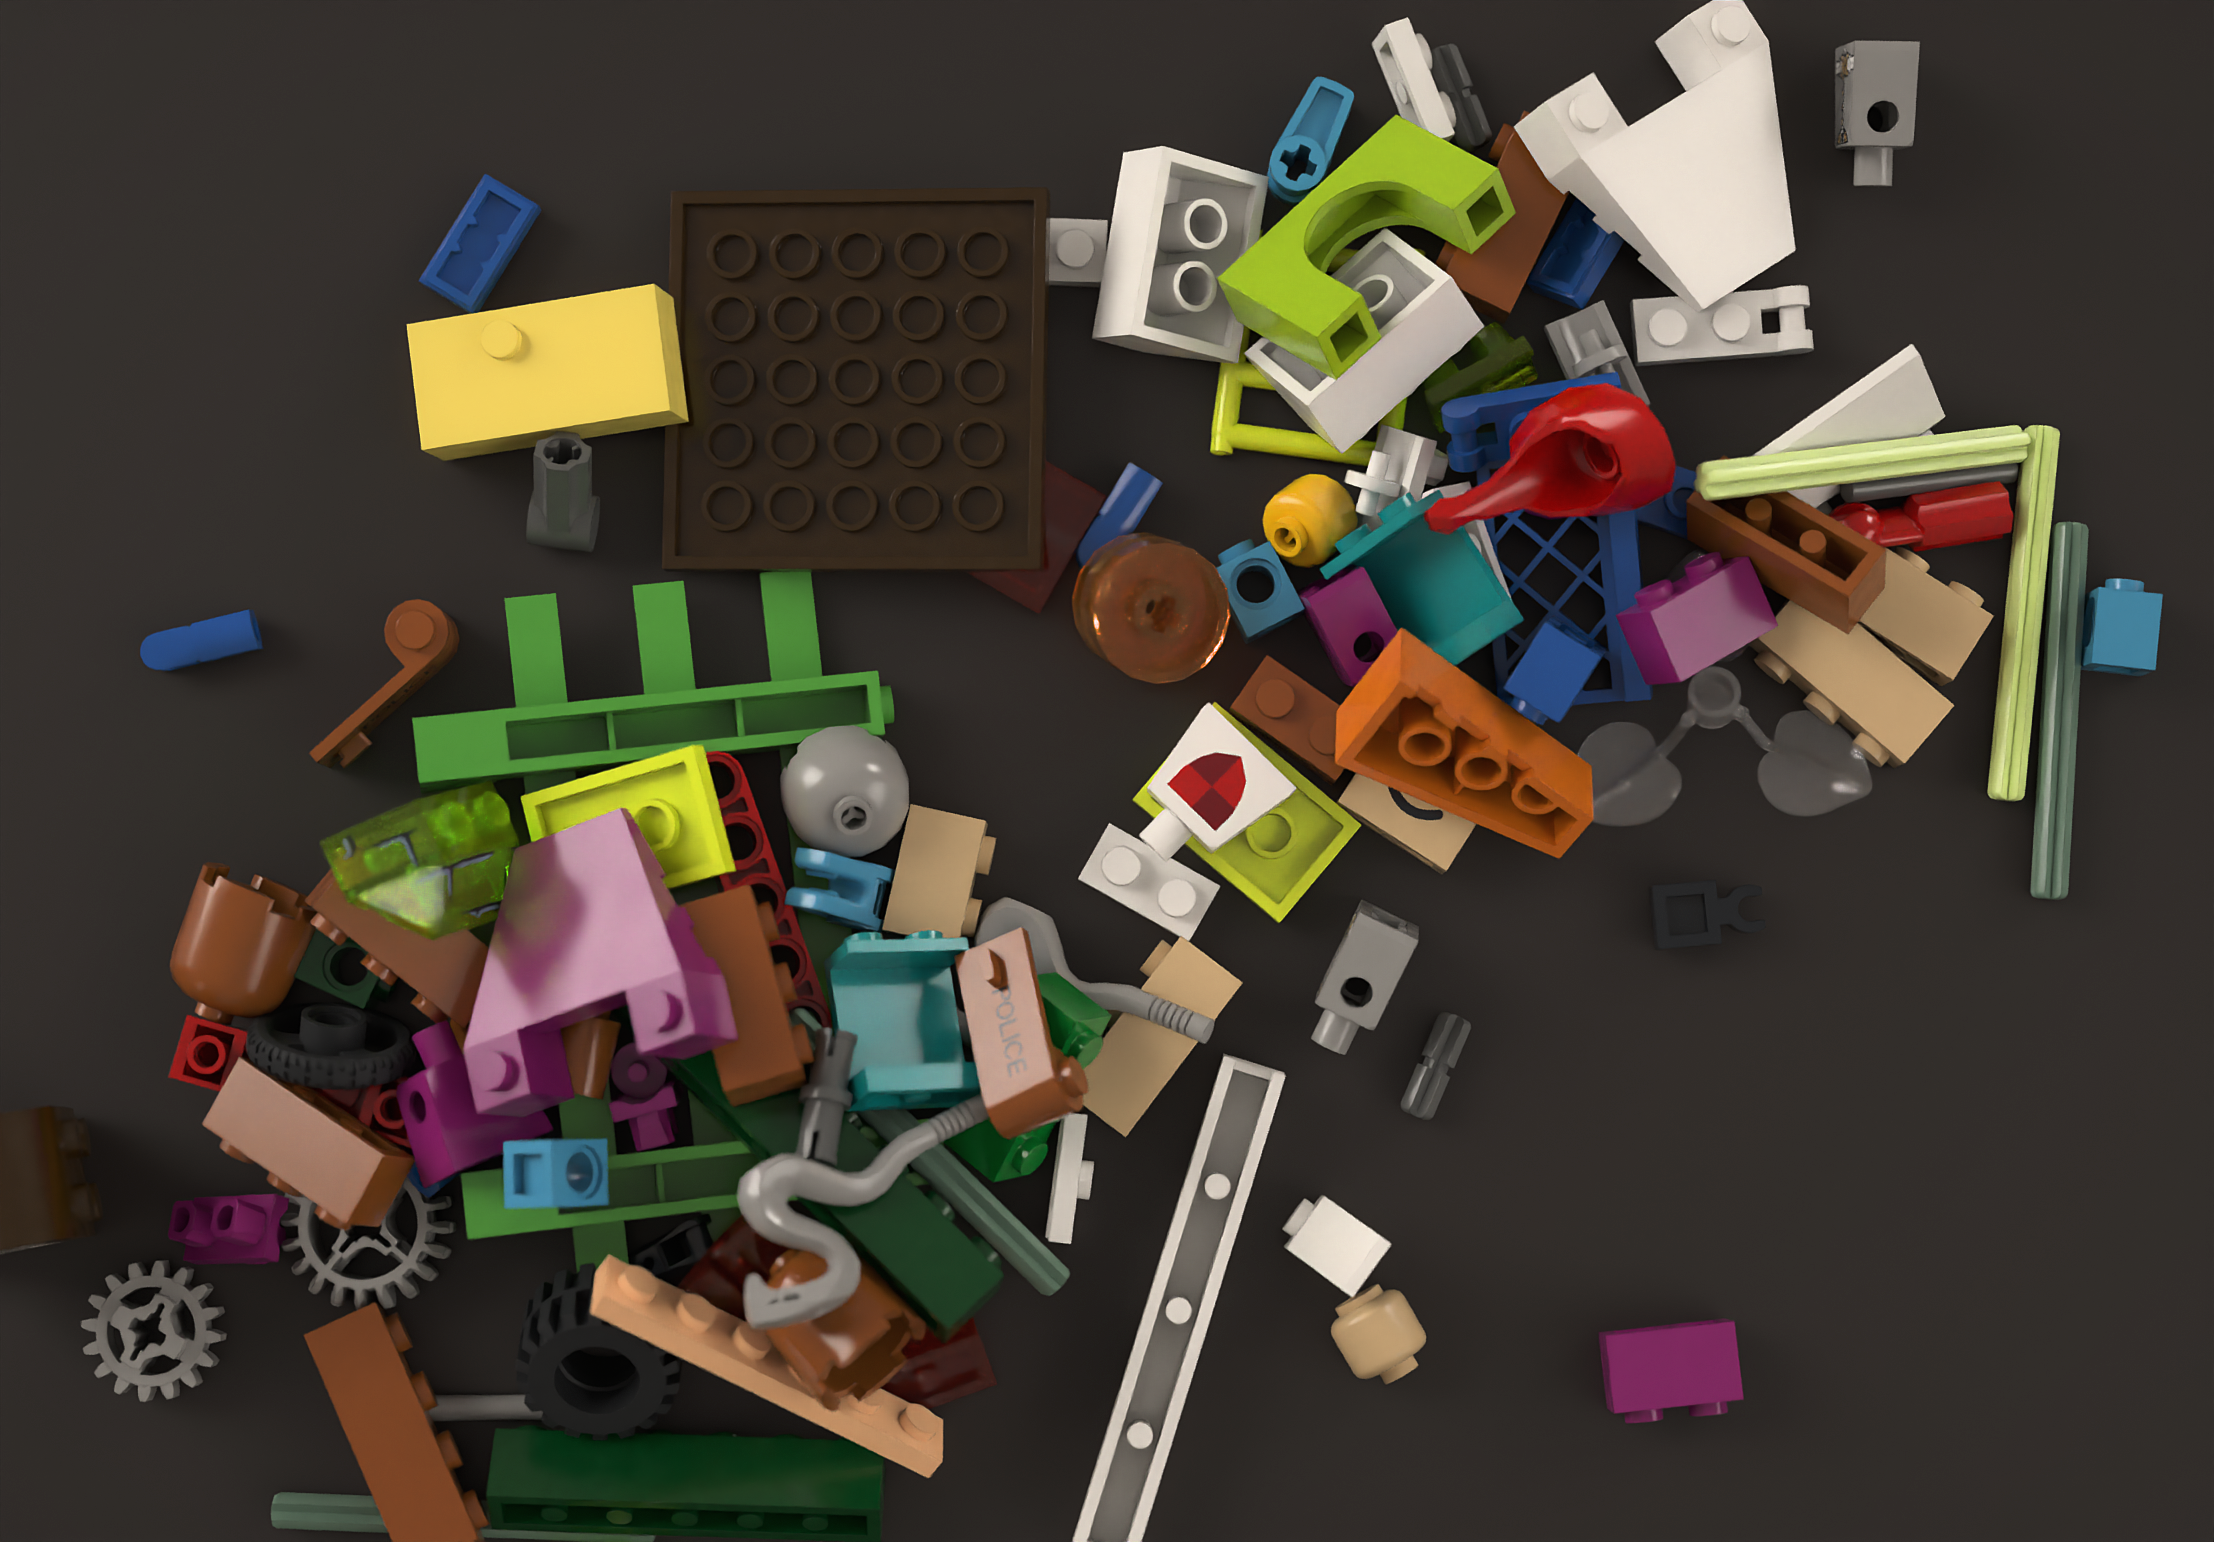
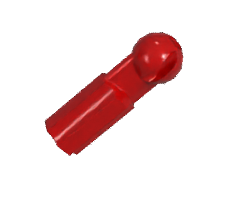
(1933, 518)

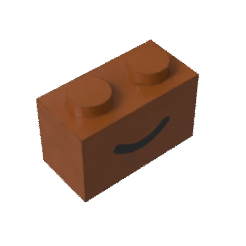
(1291, 717)

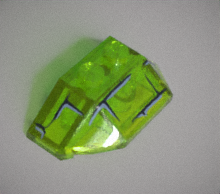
(430, 862)

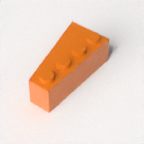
(1462, 749)

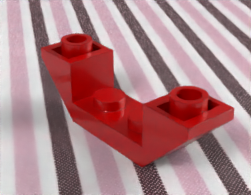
(211, 1050)

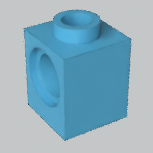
(1279, 609)
(2121, 628)
(555, 1173)

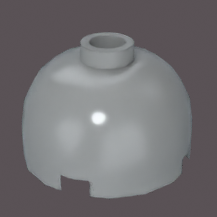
(845, 791)

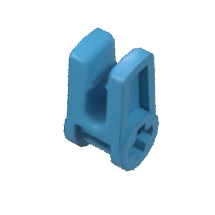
(1311, 138)
(852, 894)

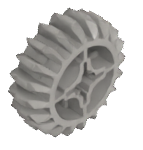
(393, 1243)

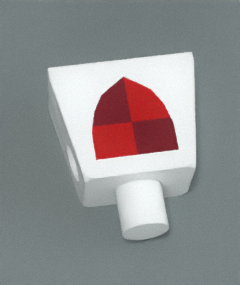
(1212, 787)

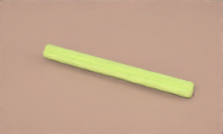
(1861, 462)
(2023, 615)

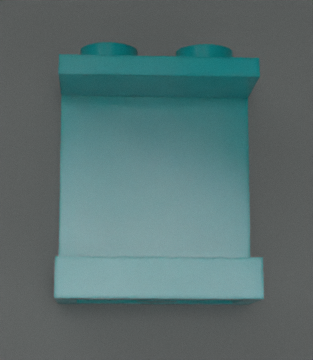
(1429, 580)
(905, 1020)

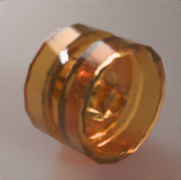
(1187, 614)

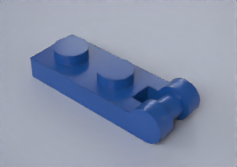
(1507, 410)

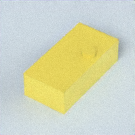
(546, 368)

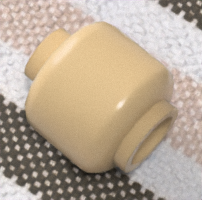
(1378, 1334)

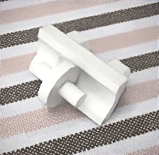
(1396, 467)

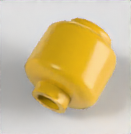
(1309, 519)

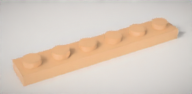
(745, 1356)

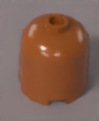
(240, 944)
(853, 1344)

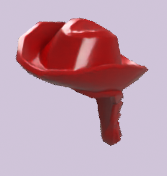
(1563, 459)

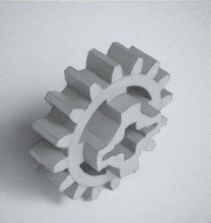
(129, 1318)

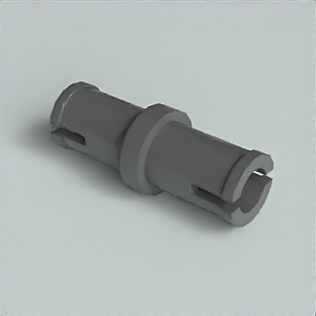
(826, 1096)

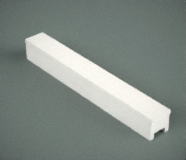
(1180, 1302)

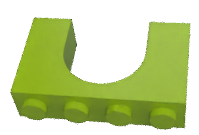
(1391, 180)

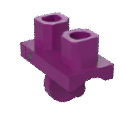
(645, 1097)
(230, 1228)

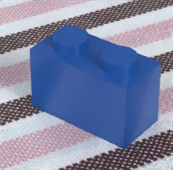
(1553, 671)

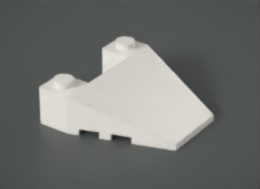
(1695, 179)

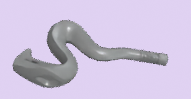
(1049, 957)
(764, 1205)

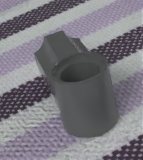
(562, 502)

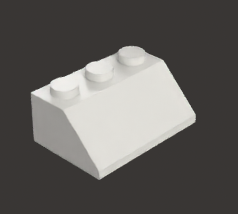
(1168, 242)
(1420, 327)
(1882, 406)

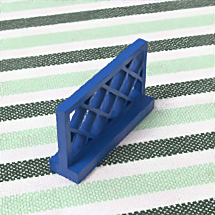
(1621, 580)

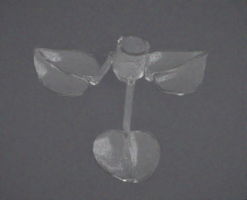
(1803, 774)

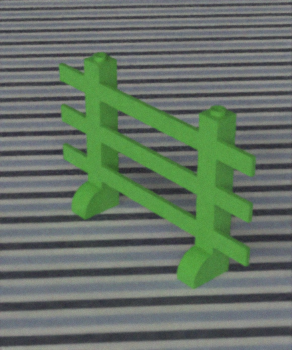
(552, 740)

